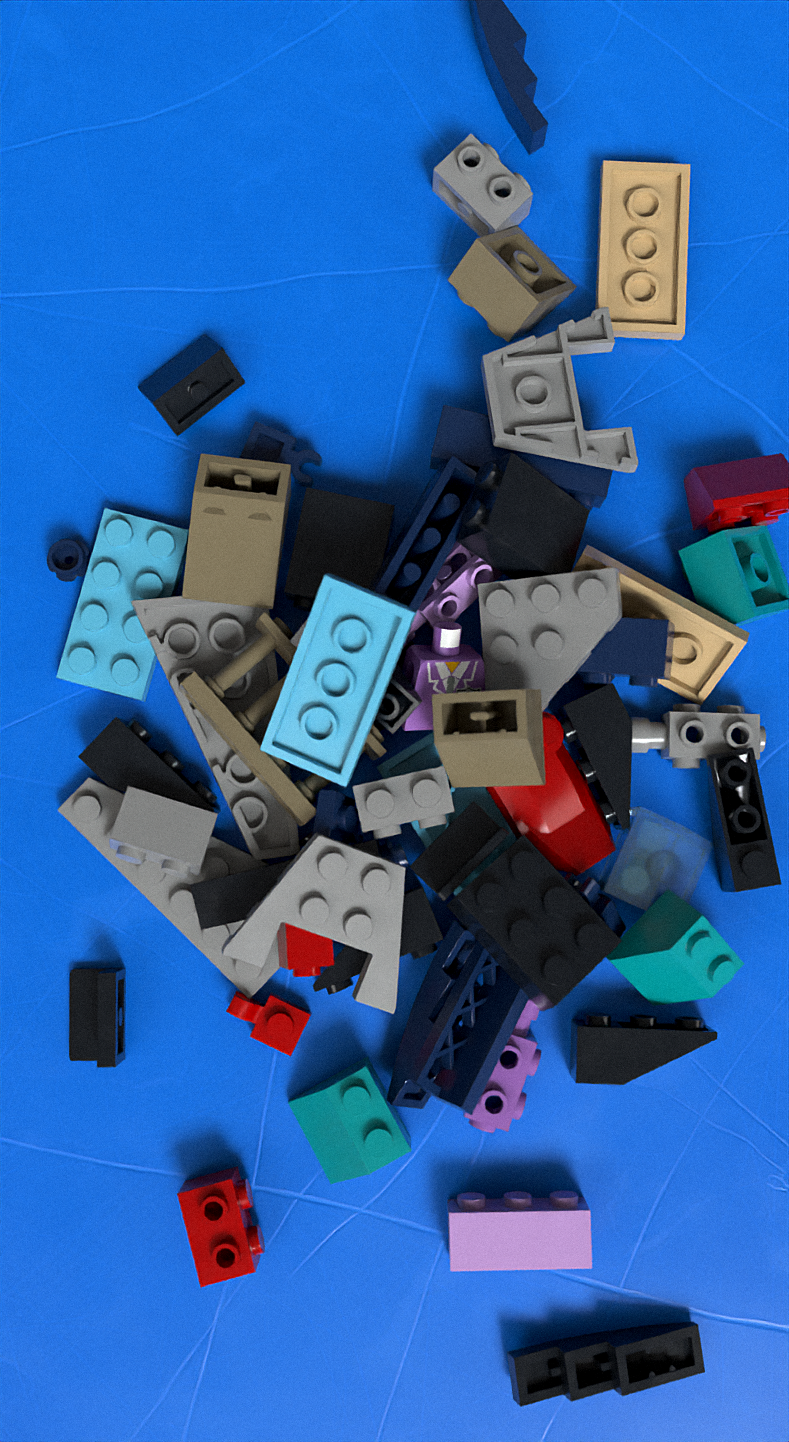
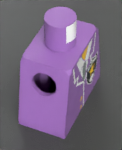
(441, 670)

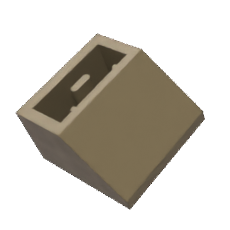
(490, 737)

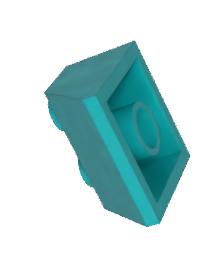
(737, 575)
(674, 954)
(351, 1123)

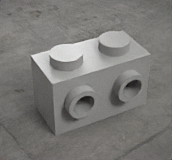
(482, 188)
(404, 799)
(162, 832)

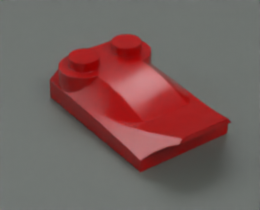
(558, 815)

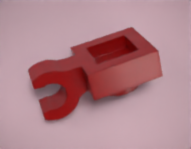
(276, 1022)

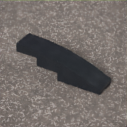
(234, 895)
(605, 1361)

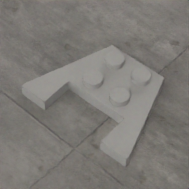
(537, 402)
(341, 897)

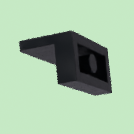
(192, 384)
(458, 850)
(97, 1015)

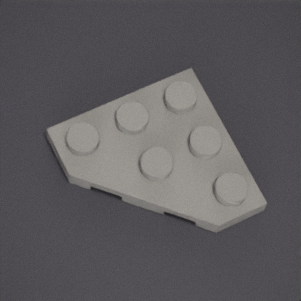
(545, 627)

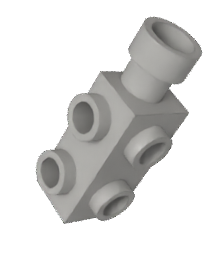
(712, 735)

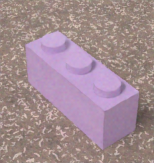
(519, 1232)

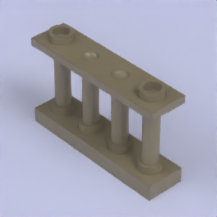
(238, 727)

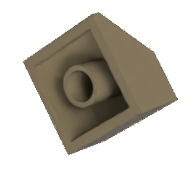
(510, 282)

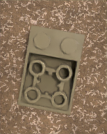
(237, 531)

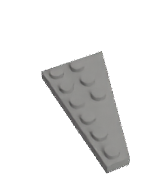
(205, 639)

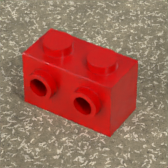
(221, 1226)

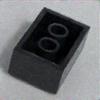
(534, 924)

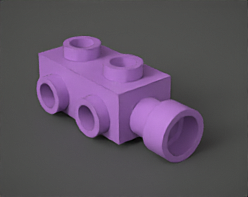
(509, 1079)

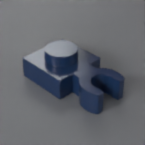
(277, 447)
(337, 817)
(598, 902)

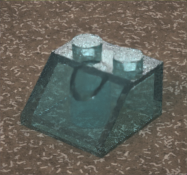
(653, 858)

